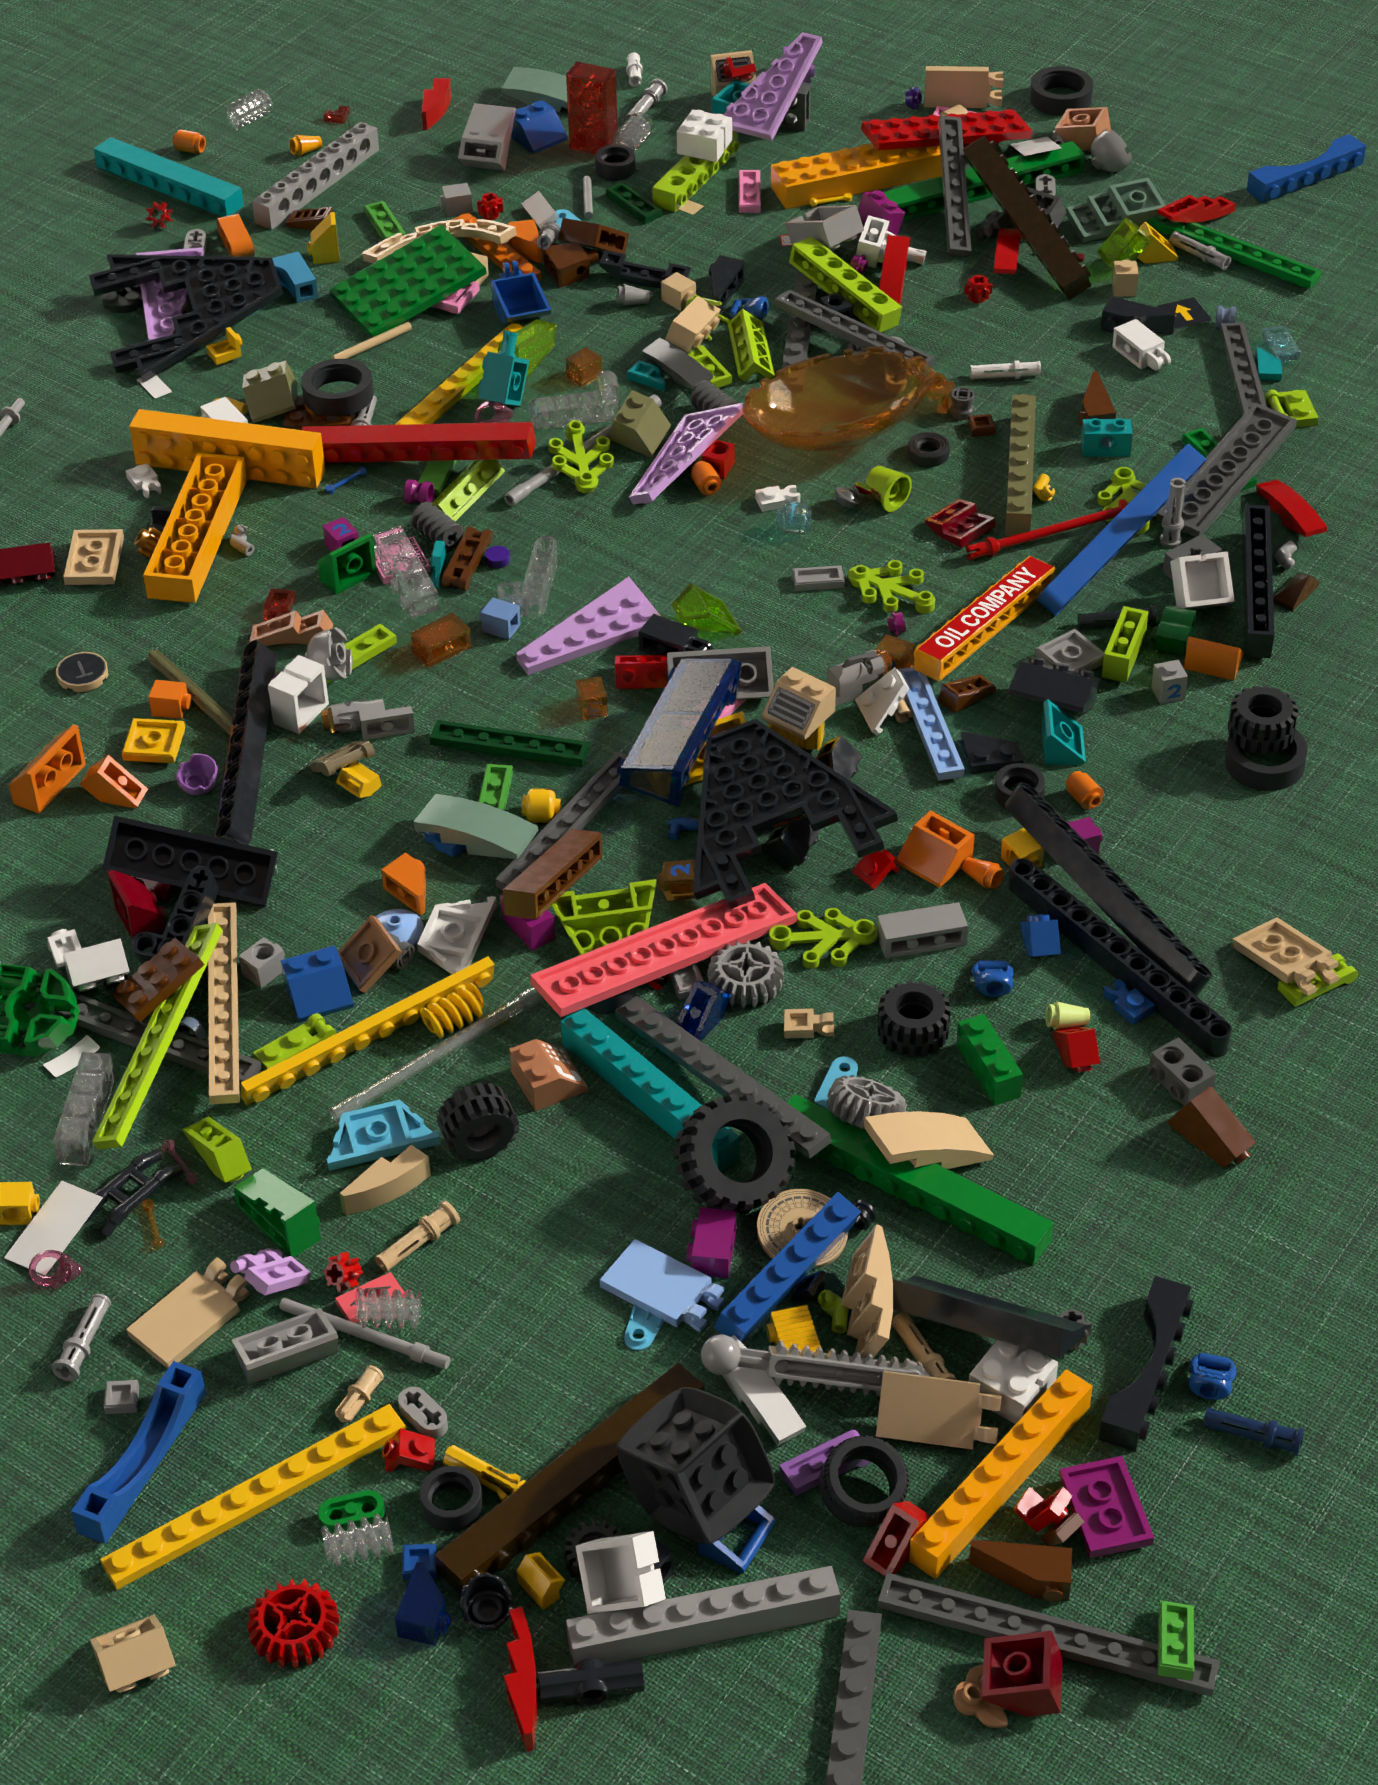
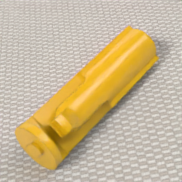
(485, 1472)

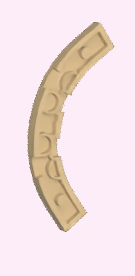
(483, 229)

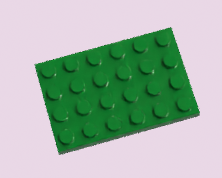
(408, 281)

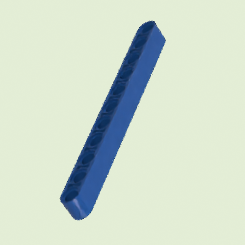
(1119, 531)

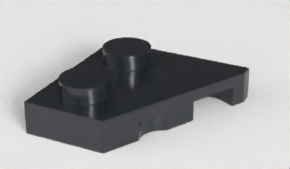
(989, 753)

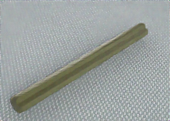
(198, 696)

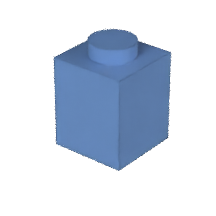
(500, 618)

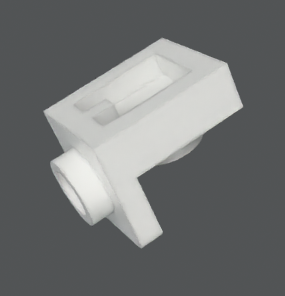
(60, 943)

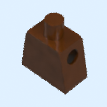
(568, 263)

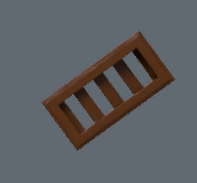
(308, 218)
(963, 692)

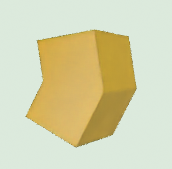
(359, 780)
(539, 1579)

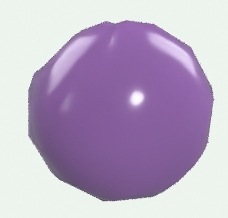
(197, 774)

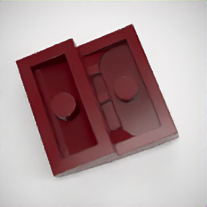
(960, 523)

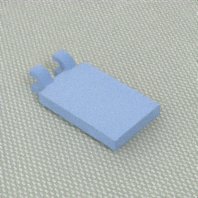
(662, 1286)

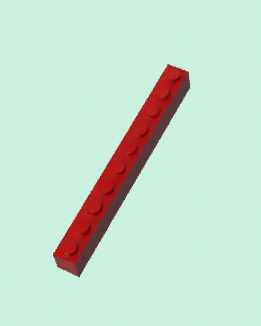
(426, 442)

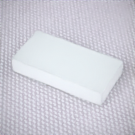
(539, 209)

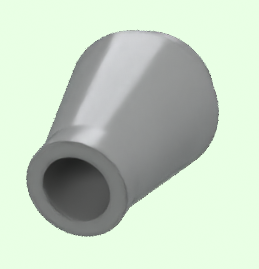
(631, 295)

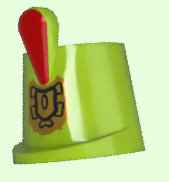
(887, 487)

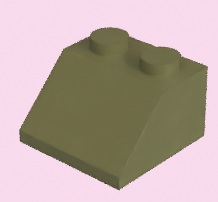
(270, 391)
(640, 425)

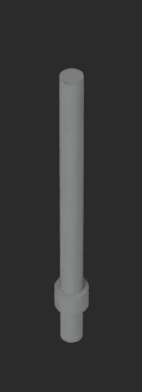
(418, 1352)

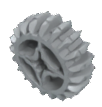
(762, 970)
(858, 1097)

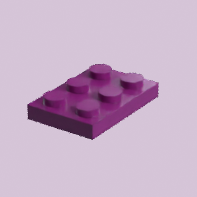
(1108, 1506)

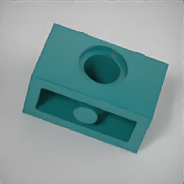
(1106, 437)

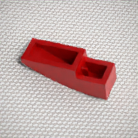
(436, 102)

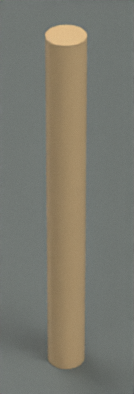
(372, 342)

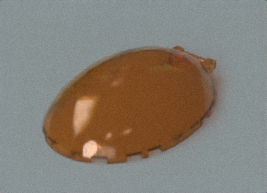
(839, 398)

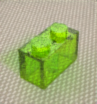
(1124, 243)

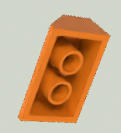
(49, 771)

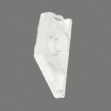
(455, 933)

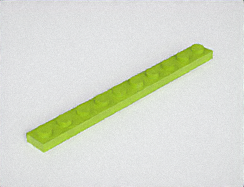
(153, 1047)

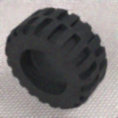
(770, 1146)

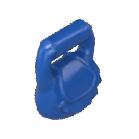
(757, 307)
(993, 977)
(1209, 1382)

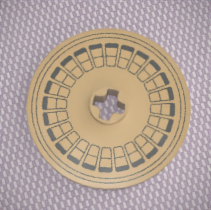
(782, 1216)

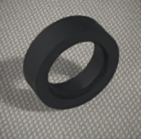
(1060, 77)
(337, 403)
(1267, 777)

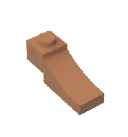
(291, 628)

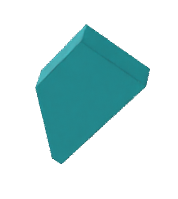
(1268, 366)
(647, 375)
(438, 562)

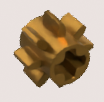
(147, 541)

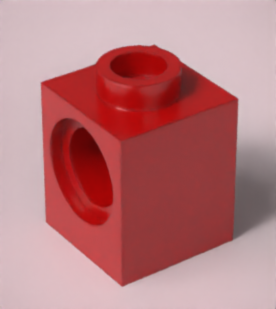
(720, 456)

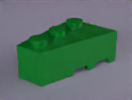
(279, 1211)

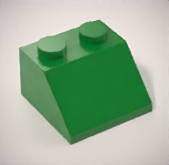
(348, 564)

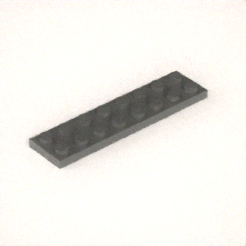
(1231, 466)

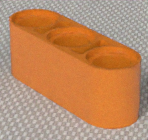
(235, 236)

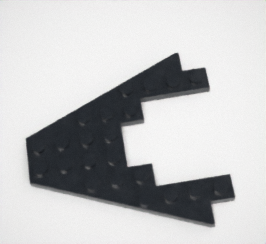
(219, 289)

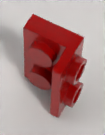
(641, 671)

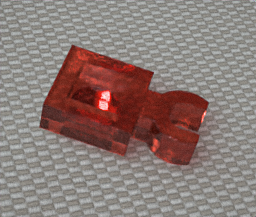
(278, 603)

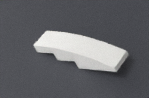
(765, 1401)

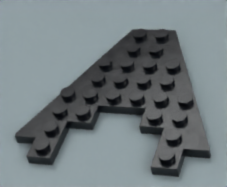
(762, 780)

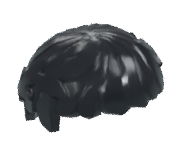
(486, 1602)

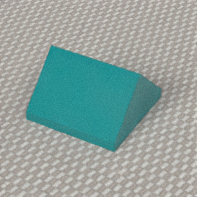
(1061, 737)

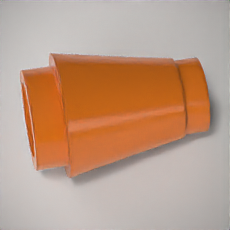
(984, 872)

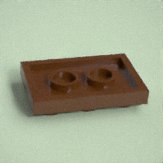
(304, 417)
(157, 979)

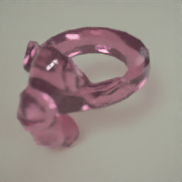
(502, 415)
(67, 1270)

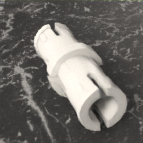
(634, 69)

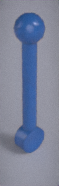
(330, 489)

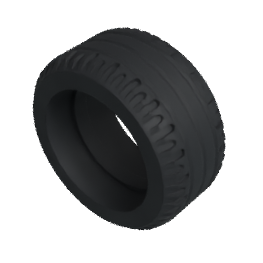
(867, 1449)

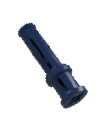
(1271, 1433)

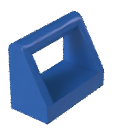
(722, 1555)

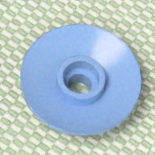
(403, 924)

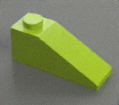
(219, 1149)

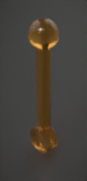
(148, 1206)

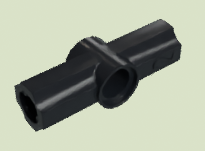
(591, 1681)

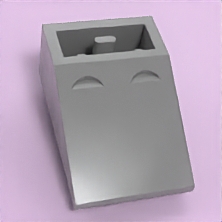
(487, 137)

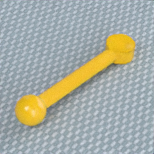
(847, 197)

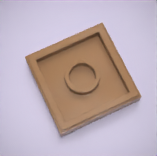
(368, 953)

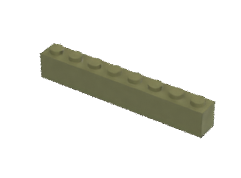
(1020, 465)

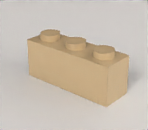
(693, 324)

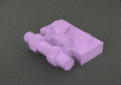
(270, 1271)

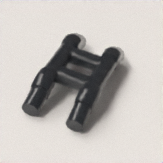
(134, 1173)

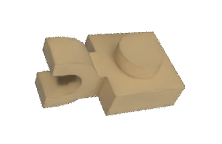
(803, 1023)

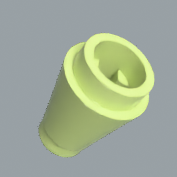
(1066, 1016)

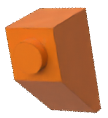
(526, 240)
(113, 784)
(406, 882)

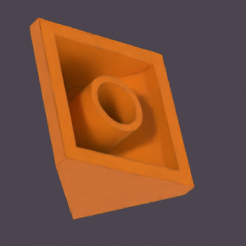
(1212, 658)

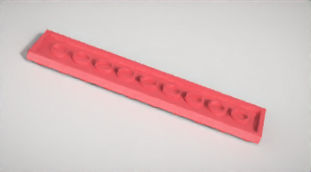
(659, 951)

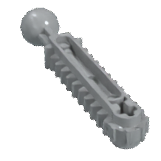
(723, 1355)

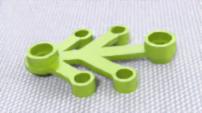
(584, 479)
(1123, 479)
(862, 577)
(856, 933)

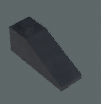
(726, 278)
(1121, 311)

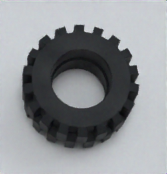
(1262, 719)
(913, 1018)
(477, 1122)

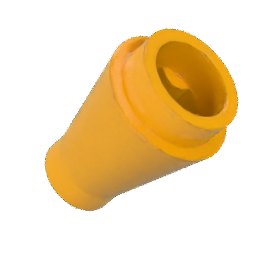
(302, 144)

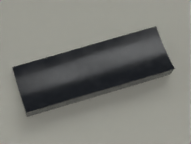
(171, 854)
(986, 1316)

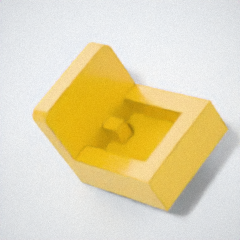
(226, 349)

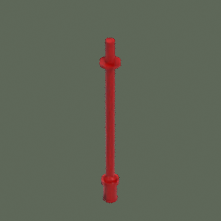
(992, 546)

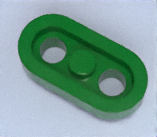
(351, 1508)

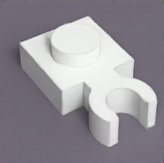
(144, 478)
(774, 498)

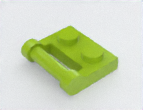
(1296, 404)

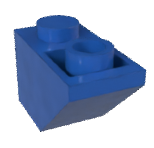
(1040, 935)

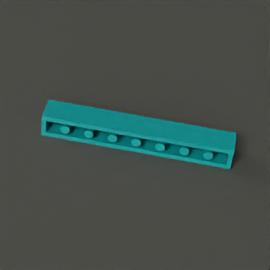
(168, 177)
(640, 1081)

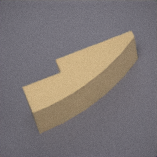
(385, 1181)

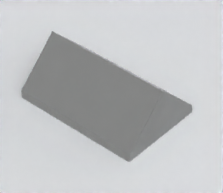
(285, 1345)

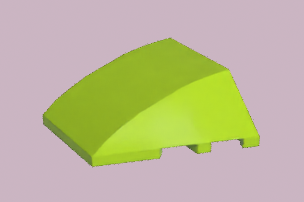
(605, 916)

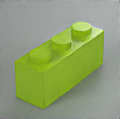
(1125, 644)

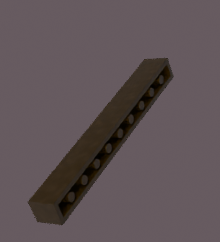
(1027, 218)
(552, 1492)

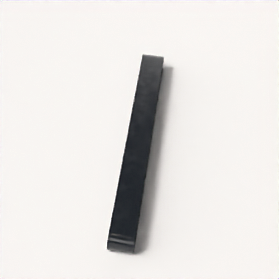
(246, 745)
(1106, 888)
(1121, 957)

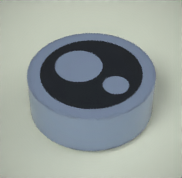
(192, 1027)

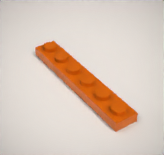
(500, 252)

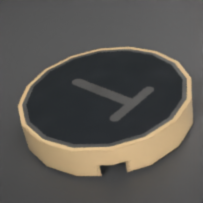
(82, 671)

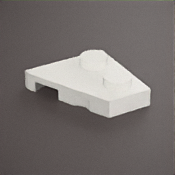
(882, 699)

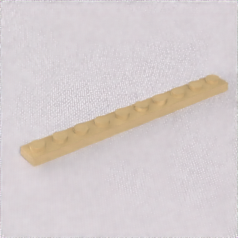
(223, 1008)

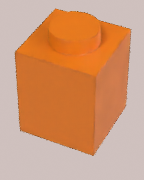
(169, 699)

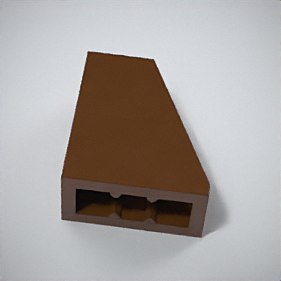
(593, 235)
(1213, 1128)

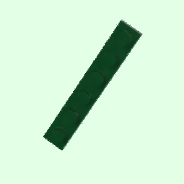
(509, 743)

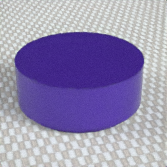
(497, 556)

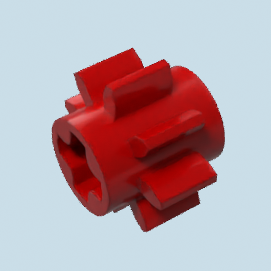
(490, 206)
(165, 217)
(978, 289)
(343, 1271)

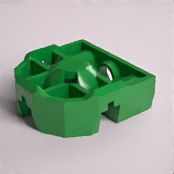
(42, 1026)

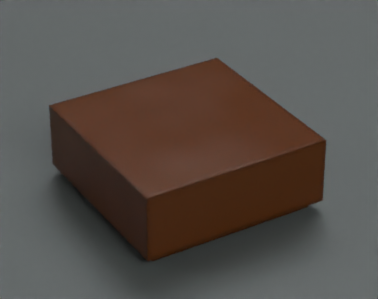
(981, 425)
(1059, 1533)

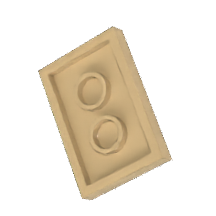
(93, 557)

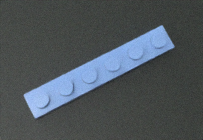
(931, 726)

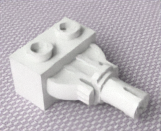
(874, 240)

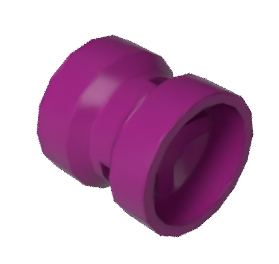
(418, 492)

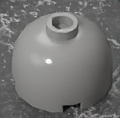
(1109, 152)
(329, 650)

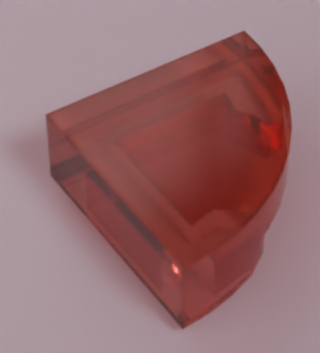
(337, 116)

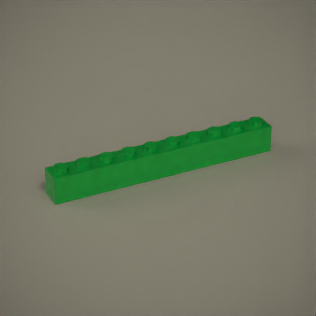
(928, 196)
(933, 1189)

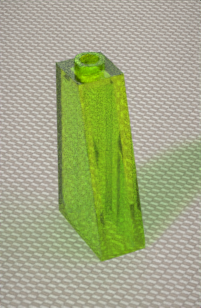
(534, 343)

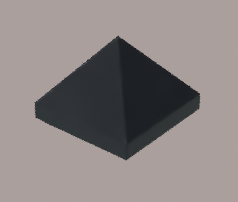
(810, 1287)

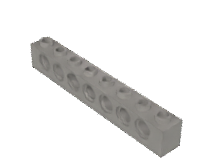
(315, 175)

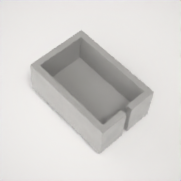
(827, 225)

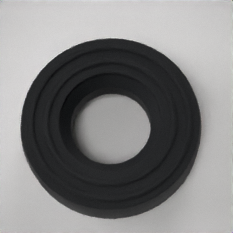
(928, 439)

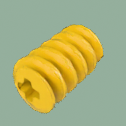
(453, 1010)

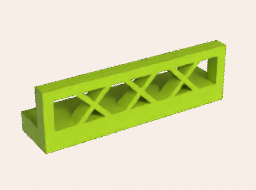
(750, 346)
(468, 487)

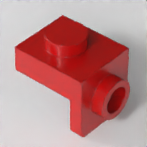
(742, 73)
(875, 867)
(409, 1450)
(1041, 1512)

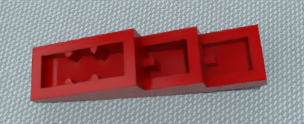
(1197, 210)
(1007, 251)
(894, 267)
(1293, 508)
(522, 1683)

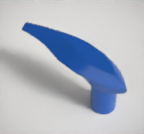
(681, 823)

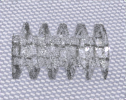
(248, 108)
(634, 131)
(387, 1308)
(357, 1539)

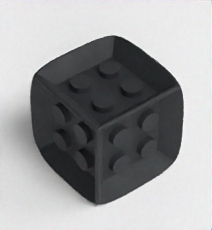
(696, 1465)

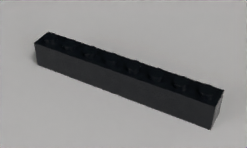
(1257, 582)

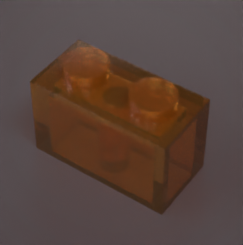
(440, 640)

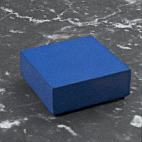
(418, 1553)

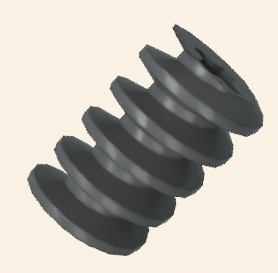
(707, 397)
(436, 525)

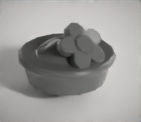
(848, 497)

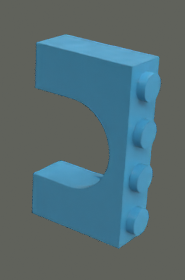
(296, 277)

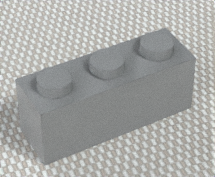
(922, 930)

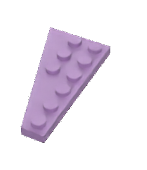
(772, 92)
(162, 306)
(683, 447)
(600, 624)

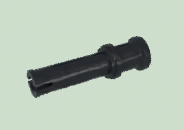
(1086, 620)

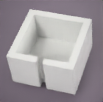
(704, 135)
(1204, 582)
(298, 694)
(96, 964)
(1013, 1375)
(620, 1572)

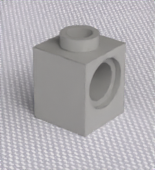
(262, 962)

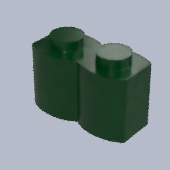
(1173, 629)

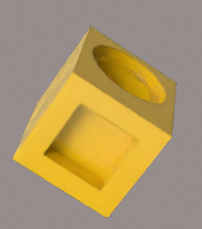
(1021, 845)
(18, 1203)

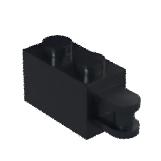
(664, 636)

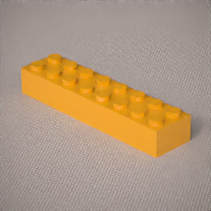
(851, 172)
(268, 451)
(195, 528)

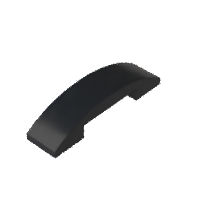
(638, 274)

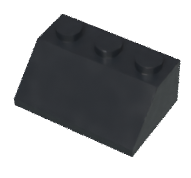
(1058, 684)

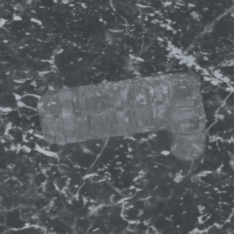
(585, 407)
(535, 590)

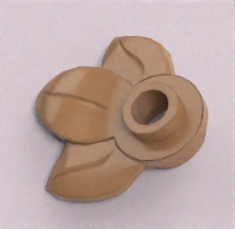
(986, 1712)

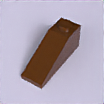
(1096, 401)
(1033, 1569)

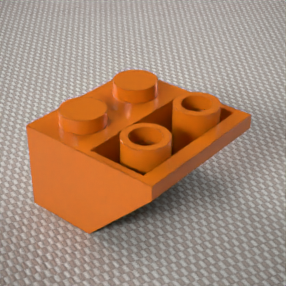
(936, 849)

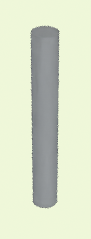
(587, 196)

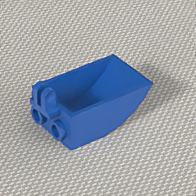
(518, 295)

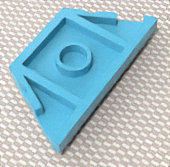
(378, 1133)

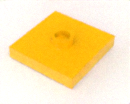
(153, 740)

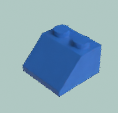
(537, 127)
(316, 983)

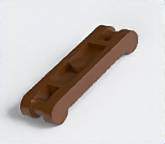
(466, 558)

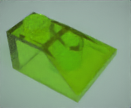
(704, 611)

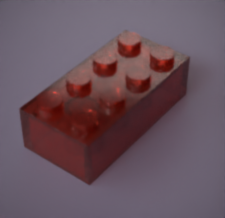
(591, 107)

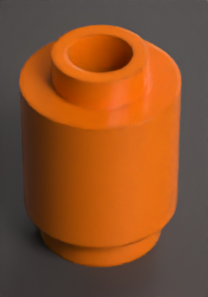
(189, 141)
(705, 478)
(1084, 790)

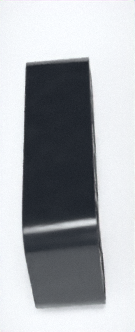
(198, 890)

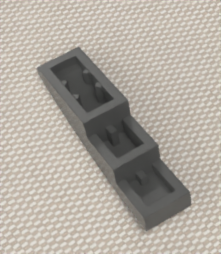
(677, 363)

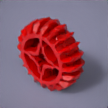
(296, 1635)

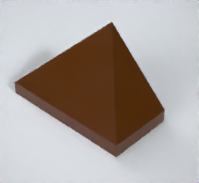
(1295, 591)

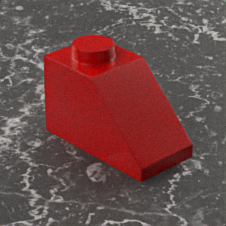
(1077, 1047)
(892, 1542)

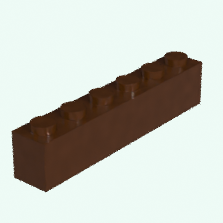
(552, 874)

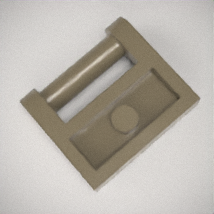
(341, 757)

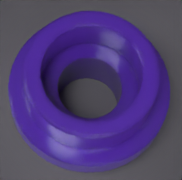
(913, 97)

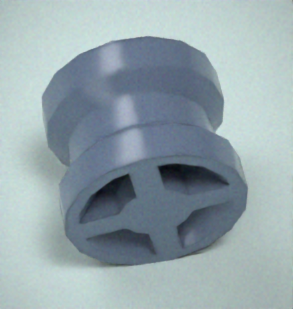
(1225, 315)

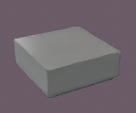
(121, 1397)

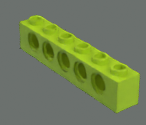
(688, 177)
(836, 276)

